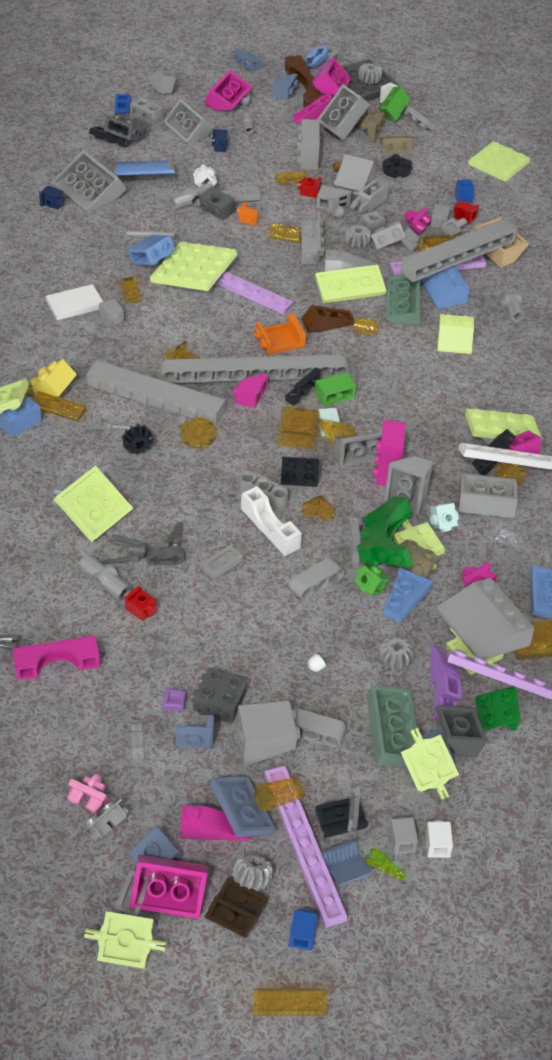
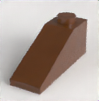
(326, 318)

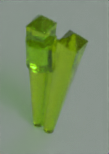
(382, 863)

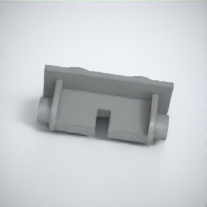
(112, 813)

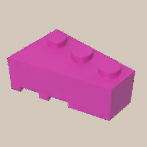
(390, 449)

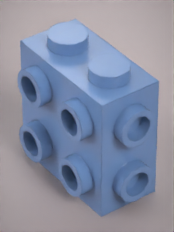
(151, 250)

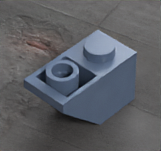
(284, 86)

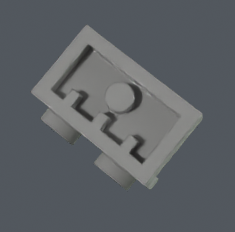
(388, 234)

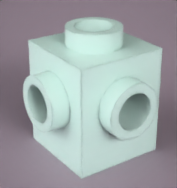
(444, 516)

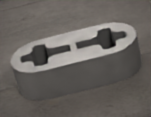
(165, 556)

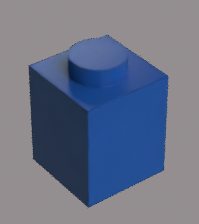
(464, 190)
(303, 929)

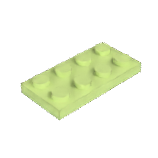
(350, 284)
(492, 423)

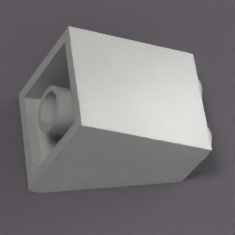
(354, 174)
(265, 730)

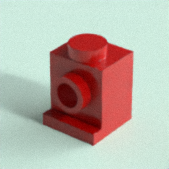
(309, 186)
(465, 210)
(140, 603)

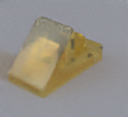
(130, 289)
(179, 351)
(330, 429)

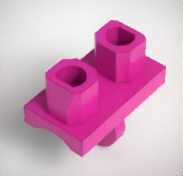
(418, 221)
(473, 575)

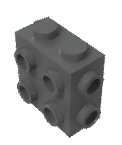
(125, 127)
(219, 694)

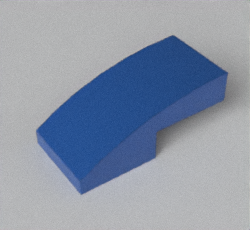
(122, 103)

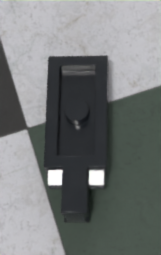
(100, 134)
(303, 386)
(501, 441)

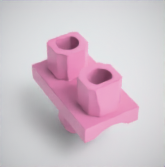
(79, 790)

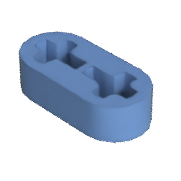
(316, 57)

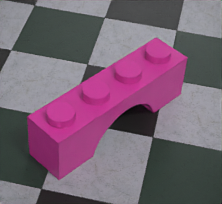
(80, 651)

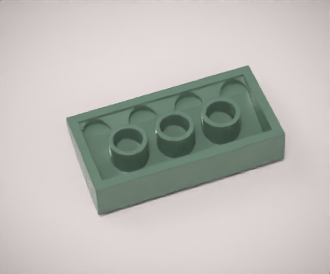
(403, 300)
(391, 722)

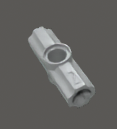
(188, 197)
(104, 576)

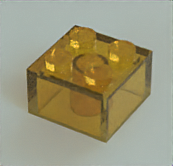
(297, 428)

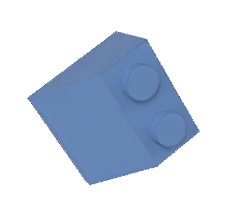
(22, 418)

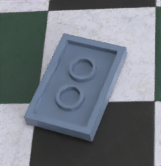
(240, 807)

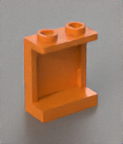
(281, 336)

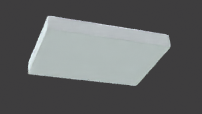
(74, 302)

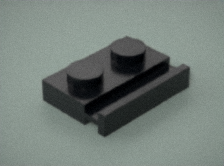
(334, 818)

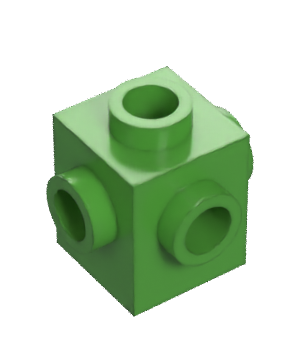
(371, 579)

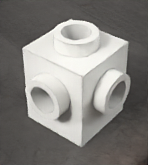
(204, 175)

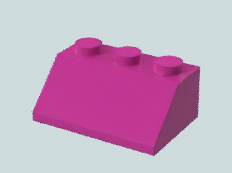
(330, 77)
(227, 92)
(172, 886)

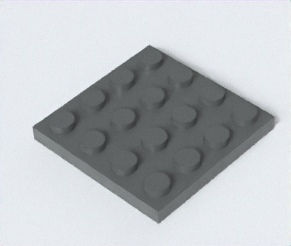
(365, 90)

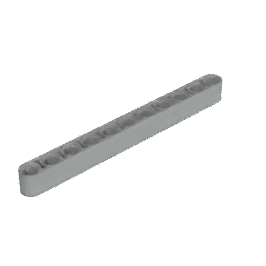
(241, 368)

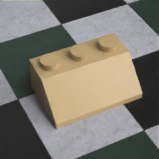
(507, 254)

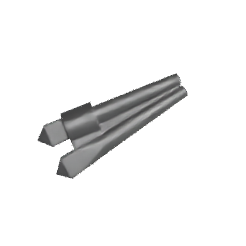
(175, 536)
(7, 641)

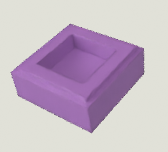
(174, 699)

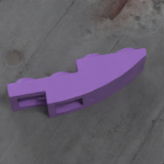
(445, 678)

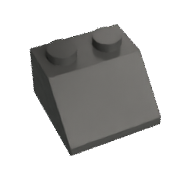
(462, 730)

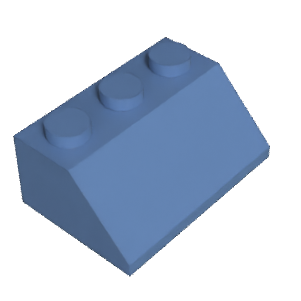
(446, 288)

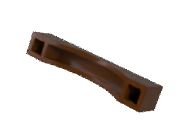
(298, 66)

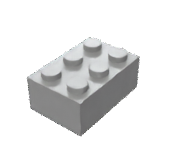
(343, 112)
(308, 144)

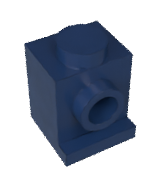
(220, 140)
(52, 197)

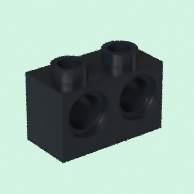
(299, 471)

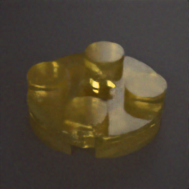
(189, 429)

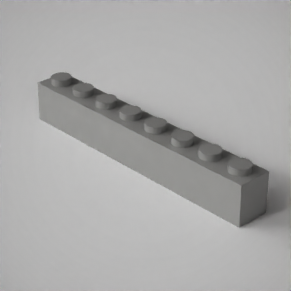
(458, 250)
(155, 392)

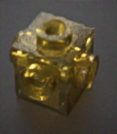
(513, 471)

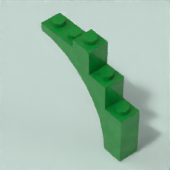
(378, 534)

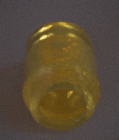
(365, 326)

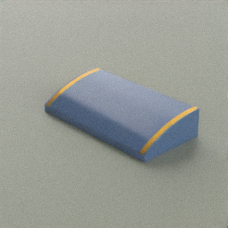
(143, 167)

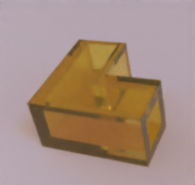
(320, 507)

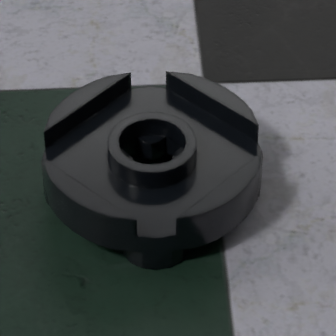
(397, 166)

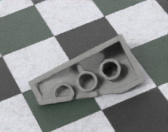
(342, 260)

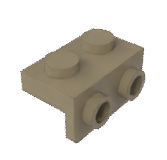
(422, 558)

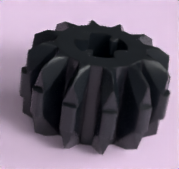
(137, 439)

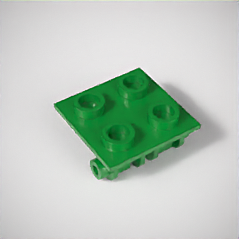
(499, 709)

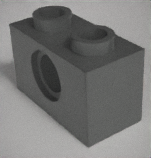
(217, 203)

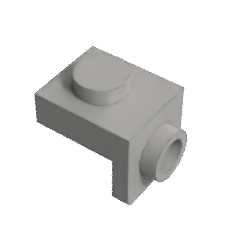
(410, 240)

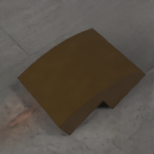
(237, 908)

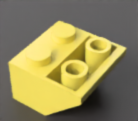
(52, 379)

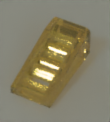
(266, 800)

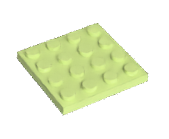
(193, 266)

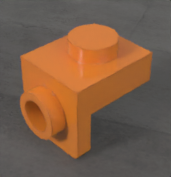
(248, 215)

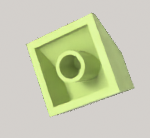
(455, 333)

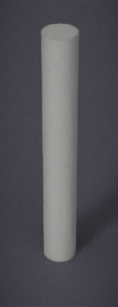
(147, 233)

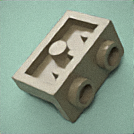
(375, 123)
(396, 144)

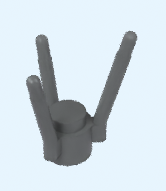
(136, 549)

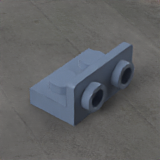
(248, 60)

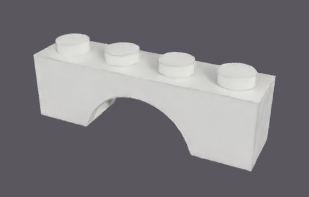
(258, 509)

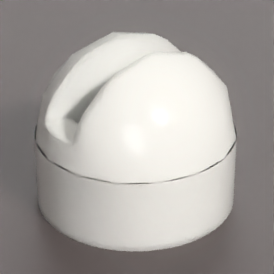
(316, 663)

